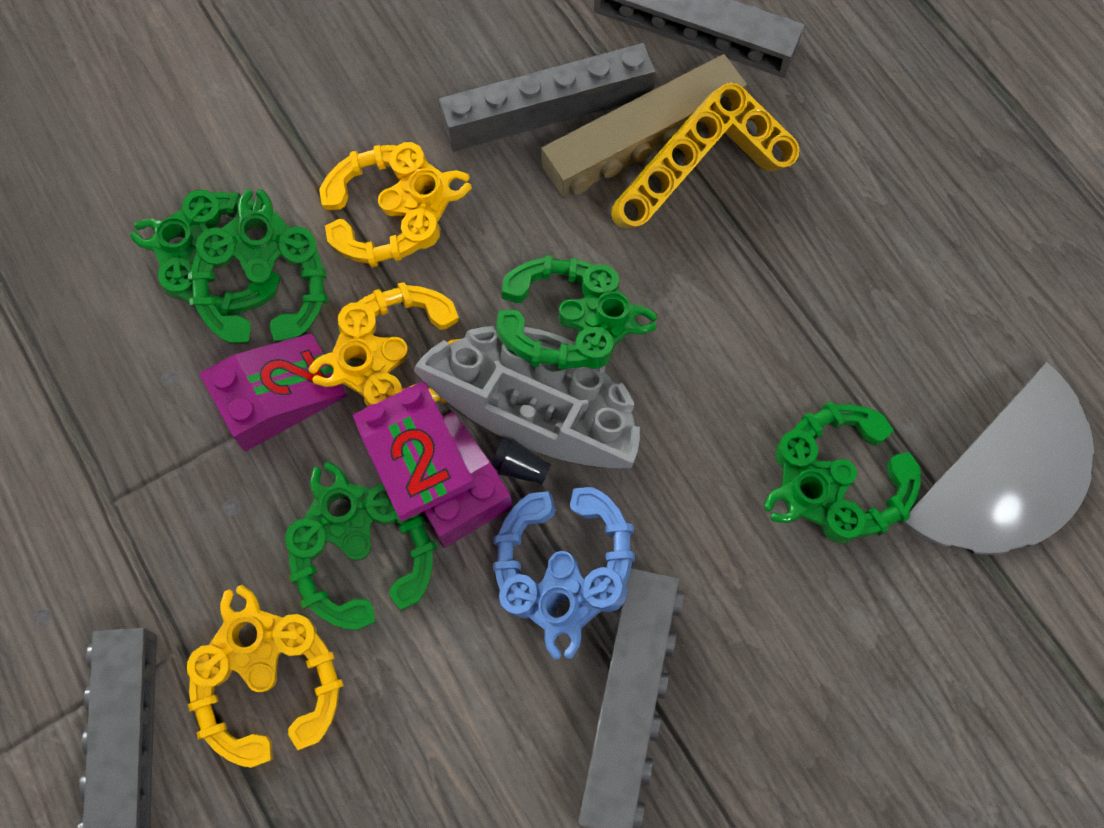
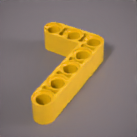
(695, 148)

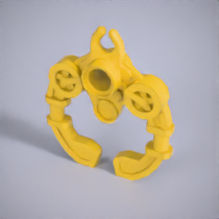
(403, 199)
(380, 354)
(257, 666)

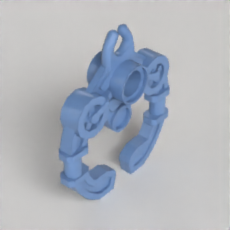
(601, 589)

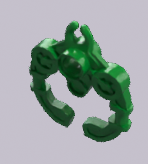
(199, 212)
(218, 249)
(601, 316)
(829, 480)
(351, 534)

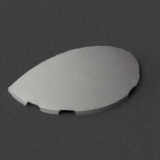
(550, 410)
(1016, 477)

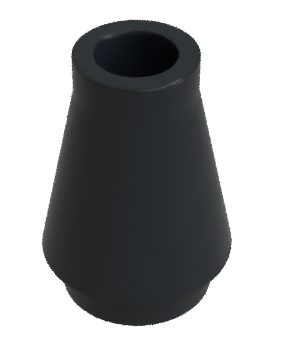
(520, 463)

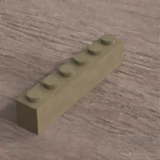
(633, 129)

